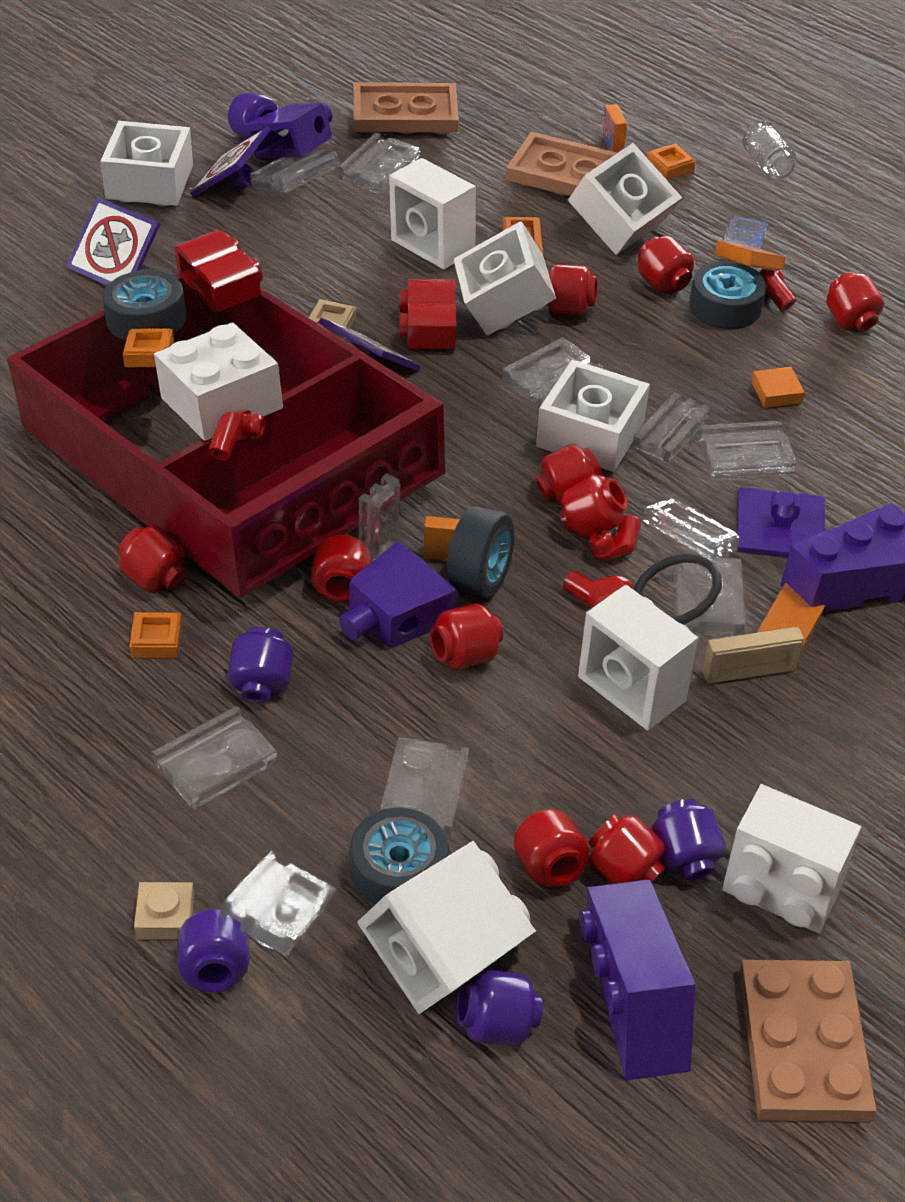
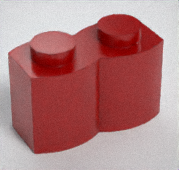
(218, 270)
(428, 313)

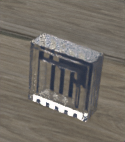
(746, 231)

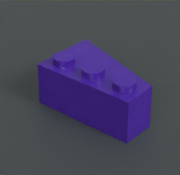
(851, 561)
(641, 978)

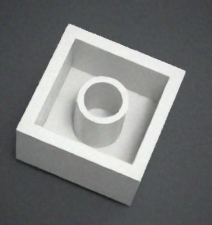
(147, 163)
(624, 198)
(432, 212)
(504, 278)
(217, 376)
(594, 412)
(637, 656)
(790, 858)

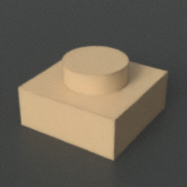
(162, 909)

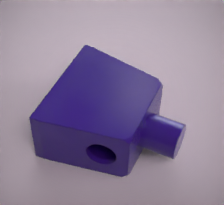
(307, 130)
(396, 598)

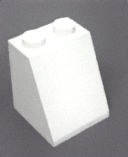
(446, 925)

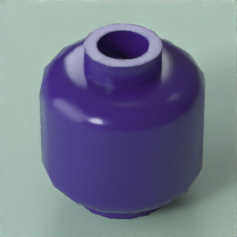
(246, 108)
(260, 664)
(690, 838)
(212, 951)
(498, 1008)

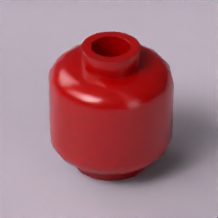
(665, 264)
(574, 289)
(855, 301)
(564, 469)
(593, 506)
(152, 559)
(336, 563)
(466, 636)
(551, 848)
(626, 850)

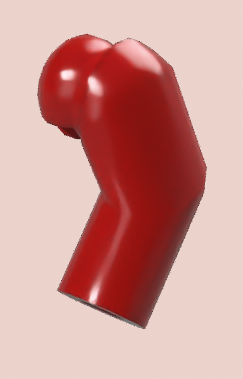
(777, 289)
(234, 427)
(623, 543)
(593, 591)

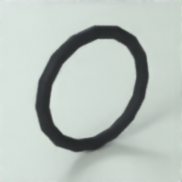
(686, 558)

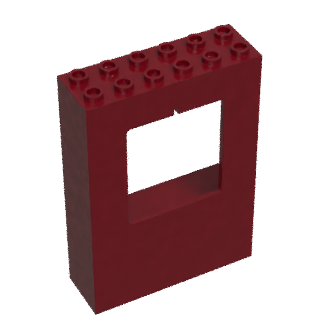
(277, 494)

